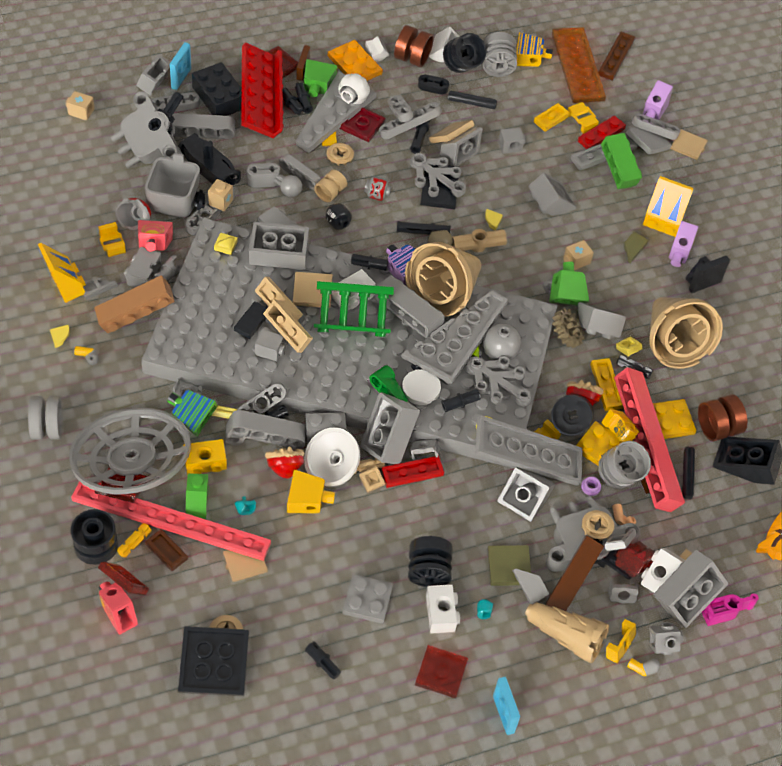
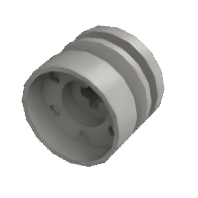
(500, 54)
(624, 465)

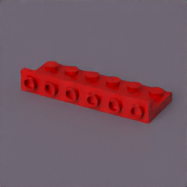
(262, 91)

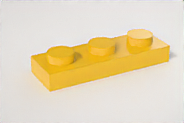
(604, 378)

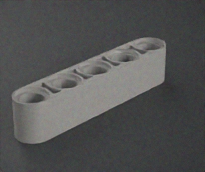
(204, 125)

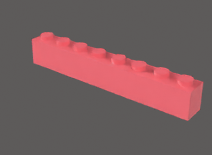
(640, 410)

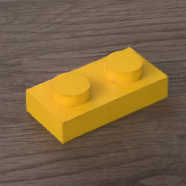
(551, 117)

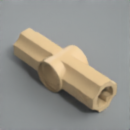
(479, 240)

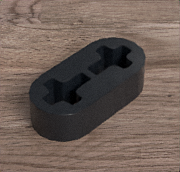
(433, 84)

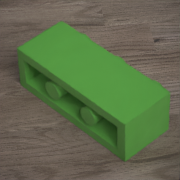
(621, 161)

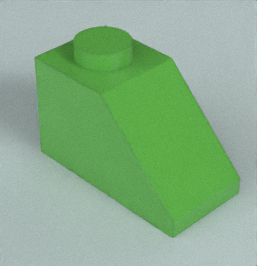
(197, 495)

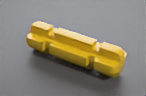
(134, 540)

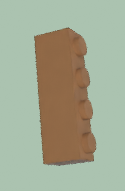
(134, 304)

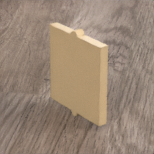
(689, 144)
(243, 566)

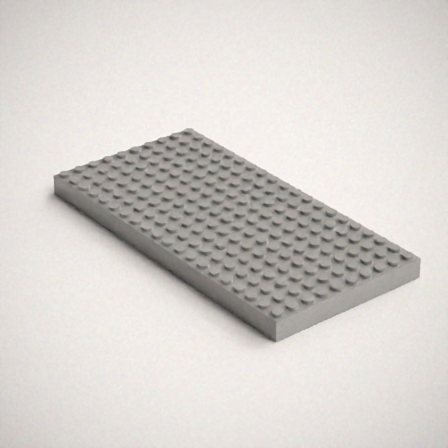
(332, 373)

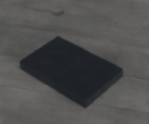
(445, 197)

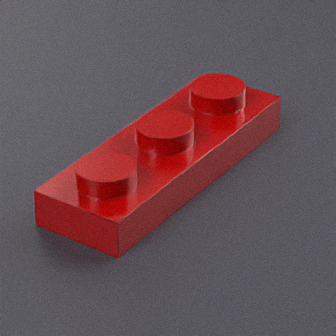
(597, 134)
(412, 471)

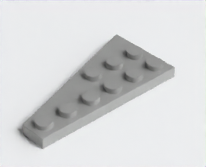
(329, 116)
(455, 341)

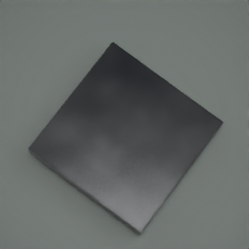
(709, 274)

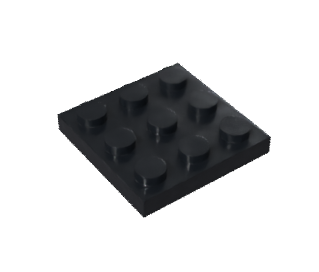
(213, 661)

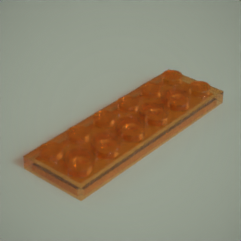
(578, 65)

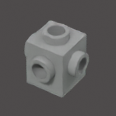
(665, 638)

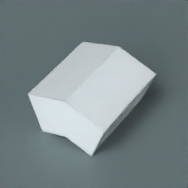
(376, 49)

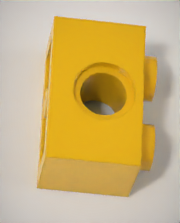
(208, 449)

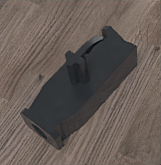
(211, 162)

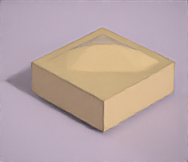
(372, 479)

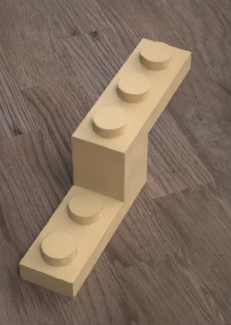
(283, 314)

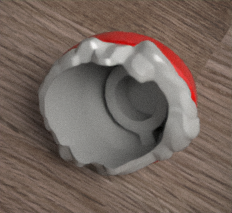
(132, 210)

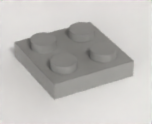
(367, 598)

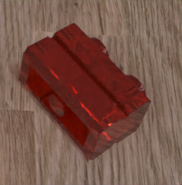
(634, 558)

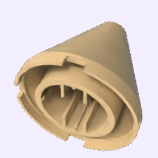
(442, 276)
(683, 331)

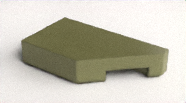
(634, 245)

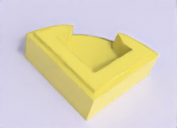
(493, 218)
(59, 335)

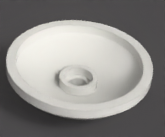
(325, 449)

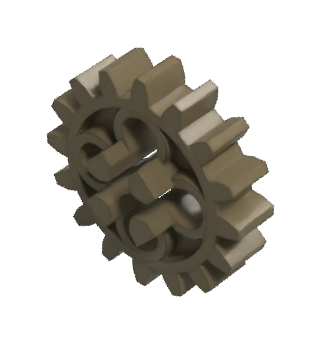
(568, 328)

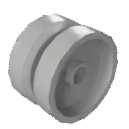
(45, 418)

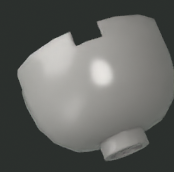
(502, 340)

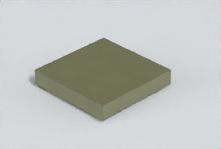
(505, 559)

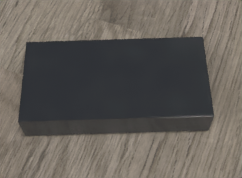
(251, 320)

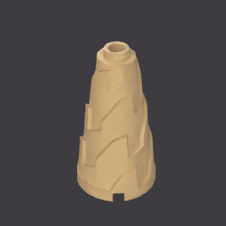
(572, 630)

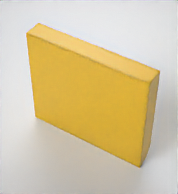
(330, 140)

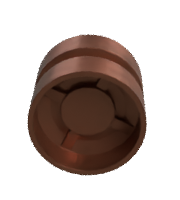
(413, 46)
(722, 417)

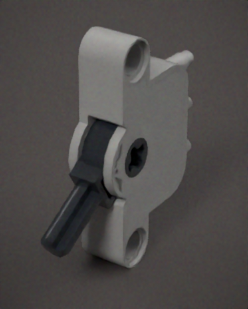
(149, 130)
(569, 536)

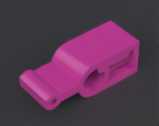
(727, 608)

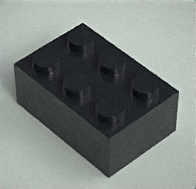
(218, 89)

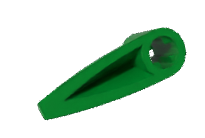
(384, 381)

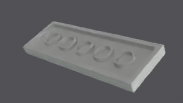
(528, 450)

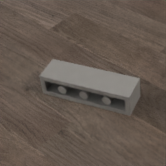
(412, 308)

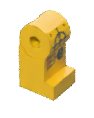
(620, 425)

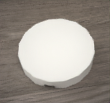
(421, 387)

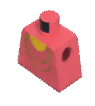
(154, 235)
(113, 600)

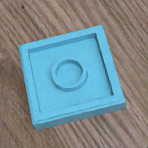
(180, 66)
(506, 706)

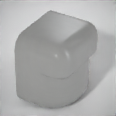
(172, 186)

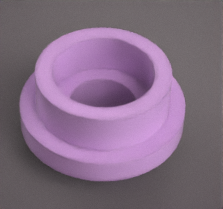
(591, 481)

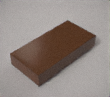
(302, 63)
(166, 550)

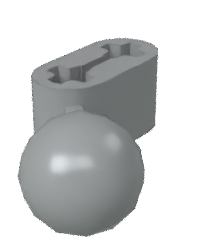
(269, 176)

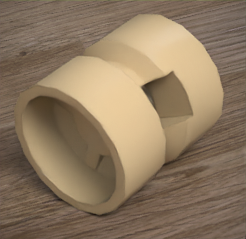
(330, 185)

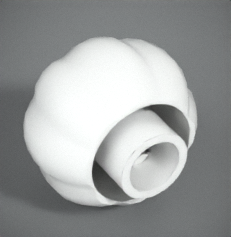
(354, 86)

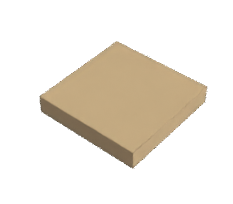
(451, 131)
(306, 290)

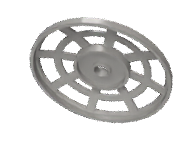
(140, 450)

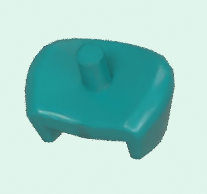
(245, 507)
(484, 609)

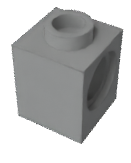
(511, 140)

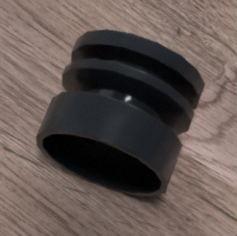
(464, 53)
(561, 417)
(430, 561)

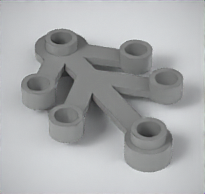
(421, 163)
(498, 378)

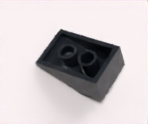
(750, 458)

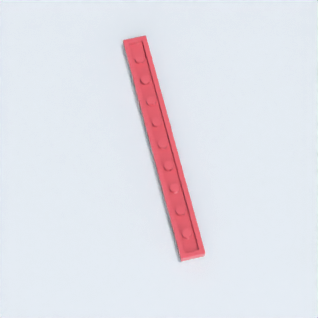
(176, 522)

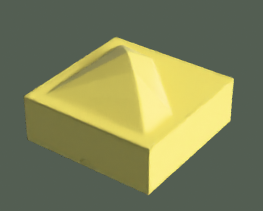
(225, 243)
(629, 346)

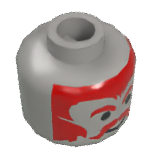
(377, 188)

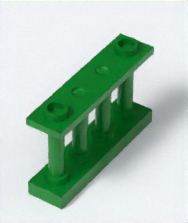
(364, 293)

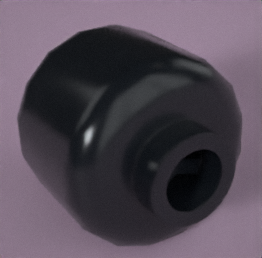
(338, 216)

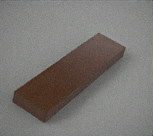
(616, 56)
(575, 574)

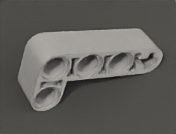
(265, 429)

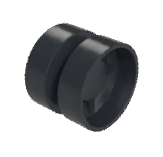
(94, 536)

